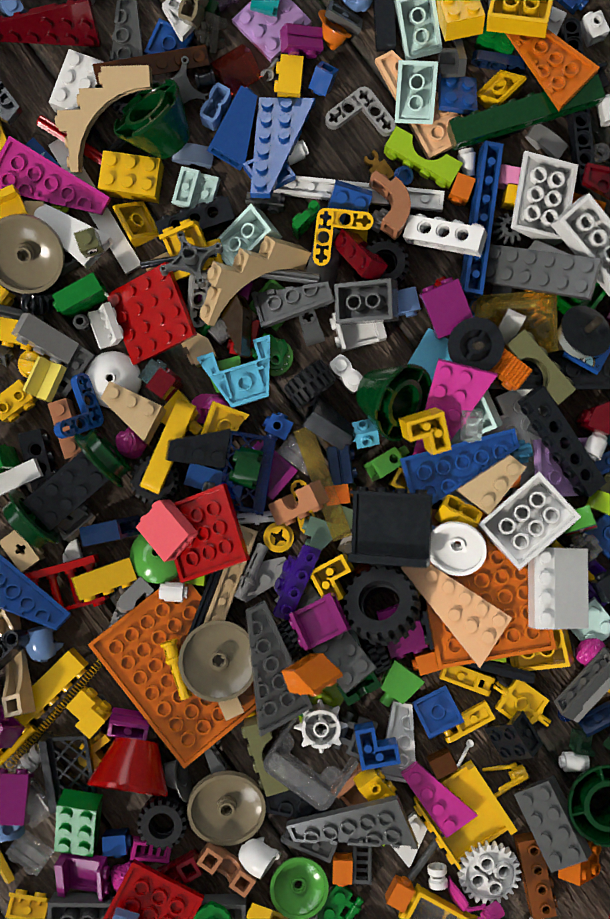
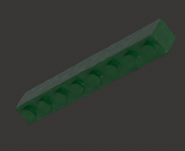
(518, 115)

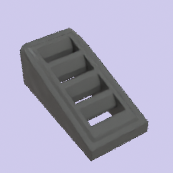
(215, 760)
(362, 879)

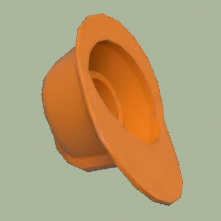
(333, 34)

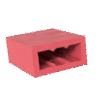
(166, 529)

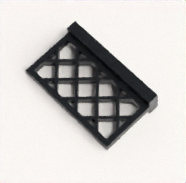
(52, 768)

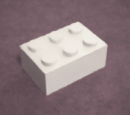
(74, 74)

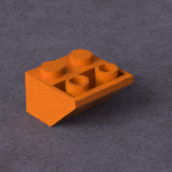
(311, 674)
(584, 871)

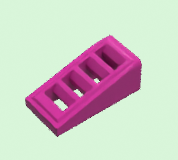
(148, 857)

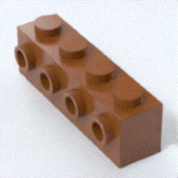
(535, 877)

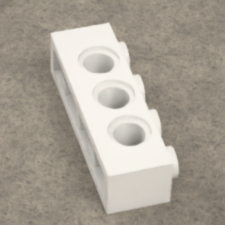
(471, 246)

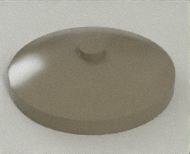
(29, 254)
(216, 661)
(226, 808)

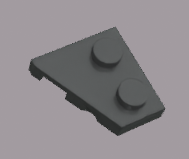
(343, 16)

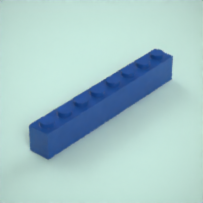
(482, 213)

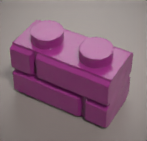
(301, 40)
(128, 724)

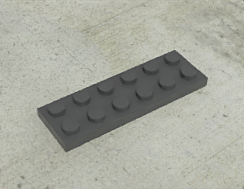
(542, 271)
(340, 650)

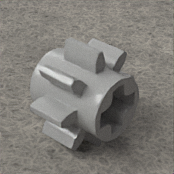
(377, 217)

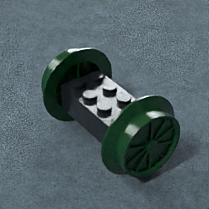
(65, 489)

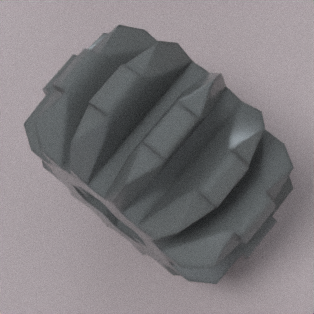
(502, 230)

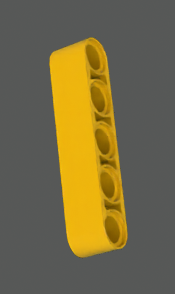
(175, 428)

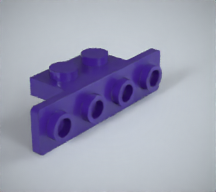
(294, 579)

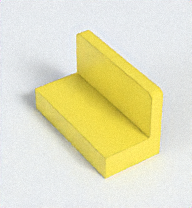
(44, 379)

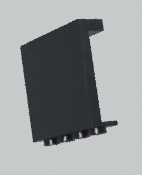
(391, 527)

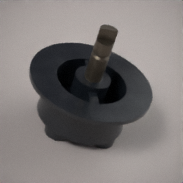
(476, 343)

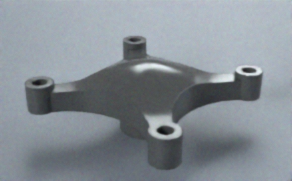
(187, 91)
(191, 259)

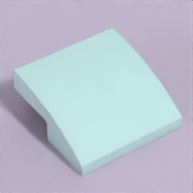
(194, 188)

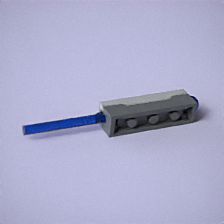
(585, 689)

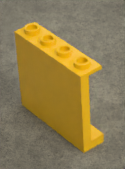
(489, 824)

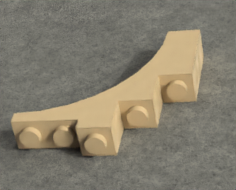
(116, 83)
(247, 266)

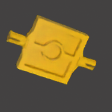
(521, 697)

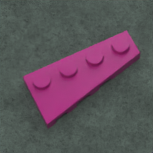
(443, 806)

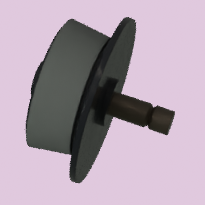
(584, 332)

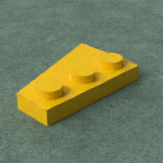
(223, 417)

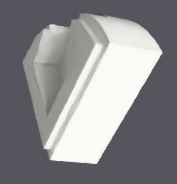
(72, 551)

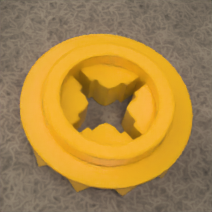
(281, 546)

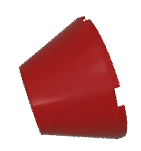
(131, 767)

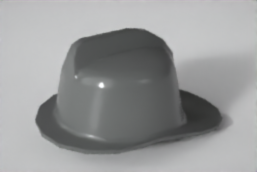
(178, 778)

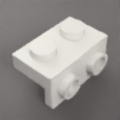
(105, 326)

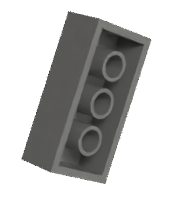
(551, 825)

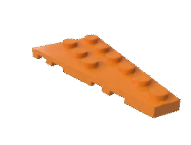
(555, 65)

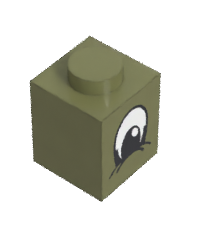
(89, 242)

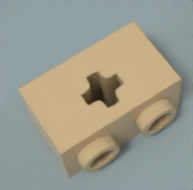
(24, 560)

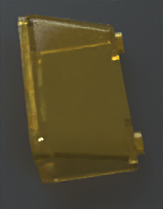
(538, 307)

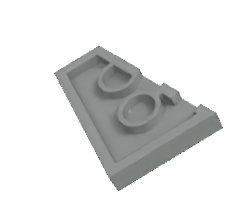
(266, 576)

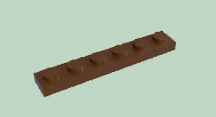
(162, 62)

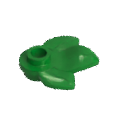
(277, 350)

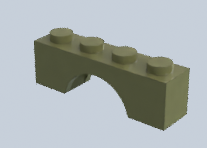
(525, 348)
(255, 747)

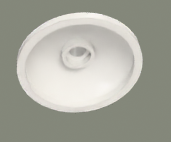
(117, 365)
(453, 557)

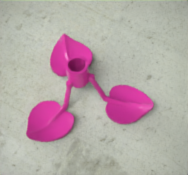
(492, 911)

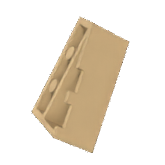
(136, 411)
(492, 484)

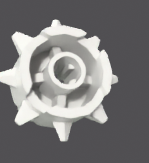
(321, 737)

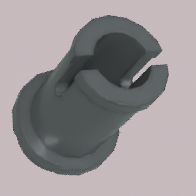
(83, 320)

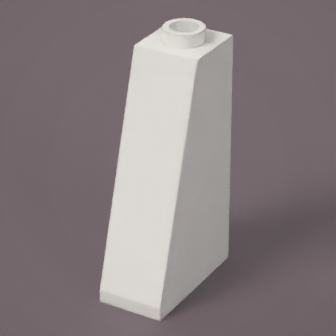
(65, 227)

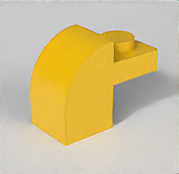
(97, 754)

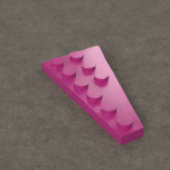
(45, 181)
(453, 390)

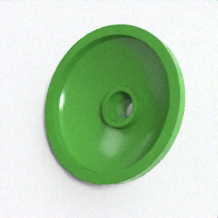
(148, 566)
(301, 900)

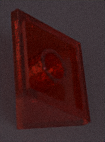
(237, 68)

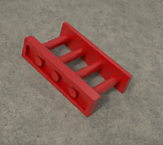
(69, 568)

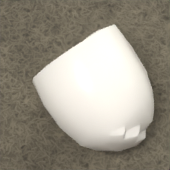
(257, 856)

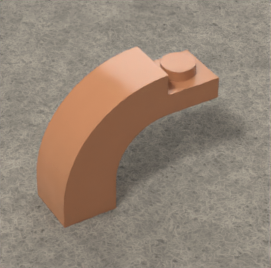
(399, 201)

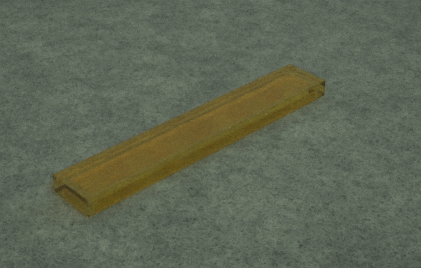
(318, 471)

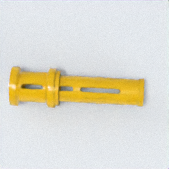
(172, 658)

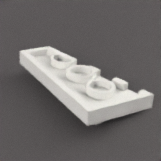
(402, 728)

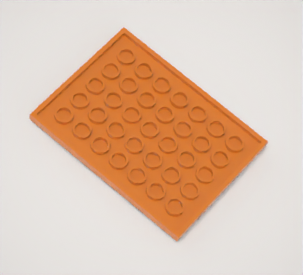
(506, 589)
(138, 665)

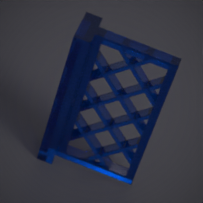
(263, 476)

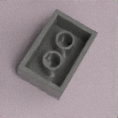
(366, 302)

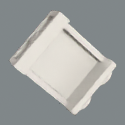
(357, 335)

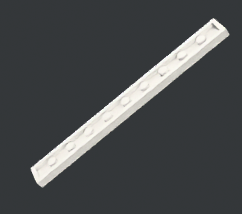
(322, 188)

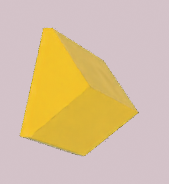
(500, 88)
(136, 222)

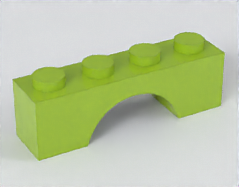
(441, 170)

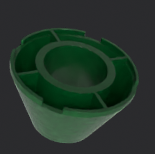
(155, 121)
(392, 394)
(590, 823)

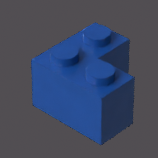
(348, 197)
(375, 752)

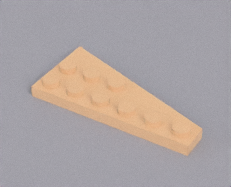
(431, 137)
(465, 614)

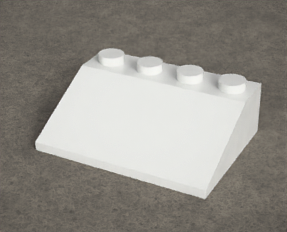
(542, 196)
(528, 521)
(558, 589)

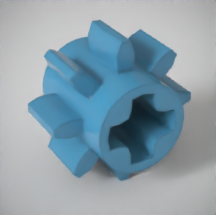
(523, 452)

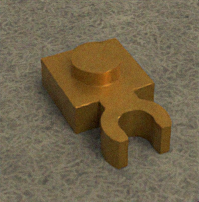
(382, 167)

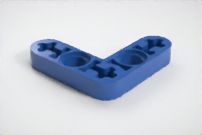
(86, 415)

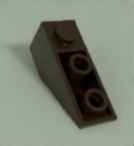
(238, 321)

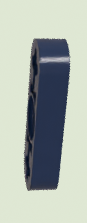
(498, 61)

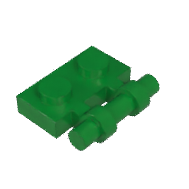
(303, 221)
(337, 900)

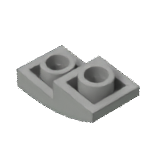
(545, 139)

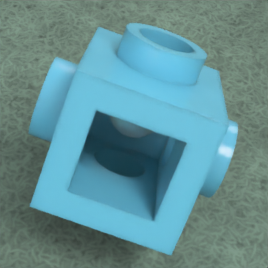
(365, 434)

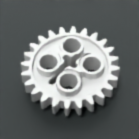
(497, 857)

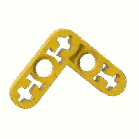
(335, 222)

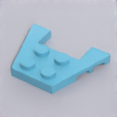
(243, 382)

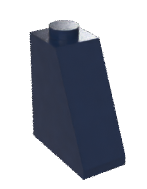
(109, 530)

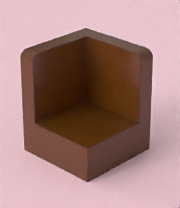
(442, 763)

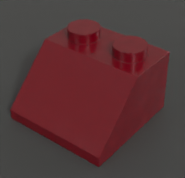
(595, 419)

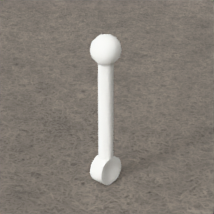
(469, 743)

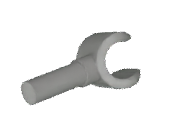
(270, 70)

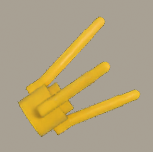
(517, 774)

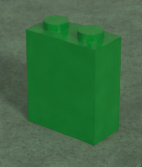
(80, 296)

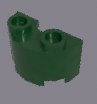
(246, 468)
(366, 686)

